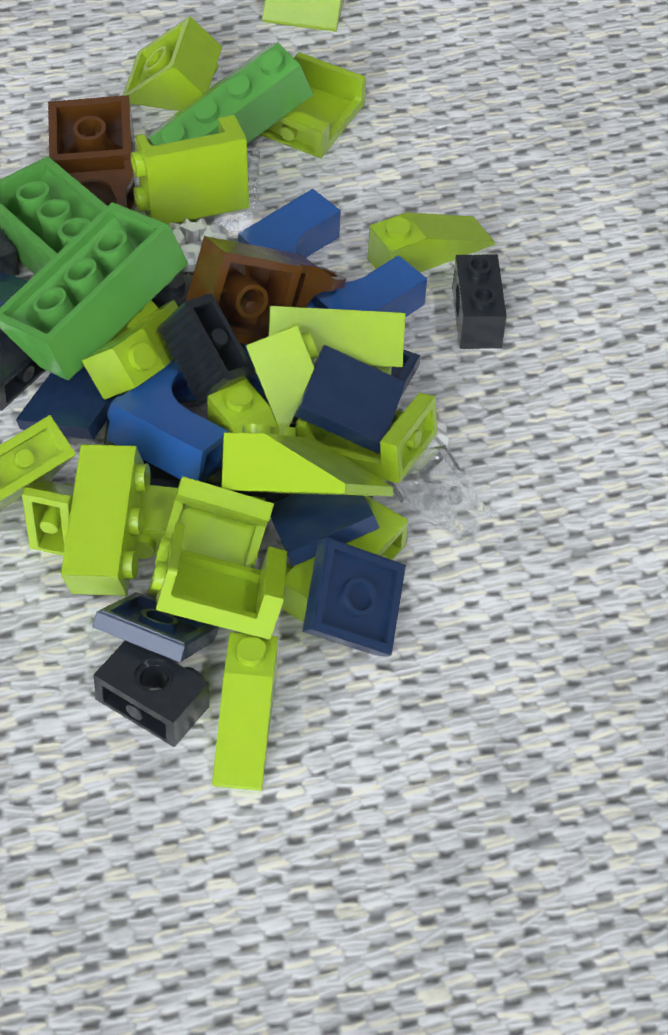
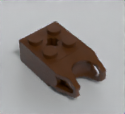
(95, 145)
(253, 278)

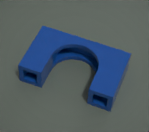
(315, 222)
(166, 430)

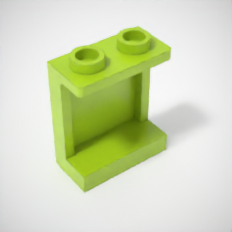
(326, 114)
(193, 175)
(400, 447)
(31, 458)
(218, 522)
(218, 589)

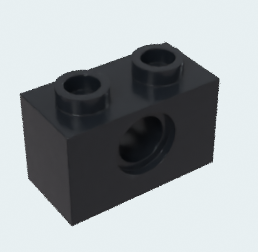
(479, 301)
(167, 712)

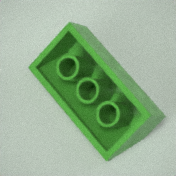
(255, 93)
(44, 211)
(92, 289)

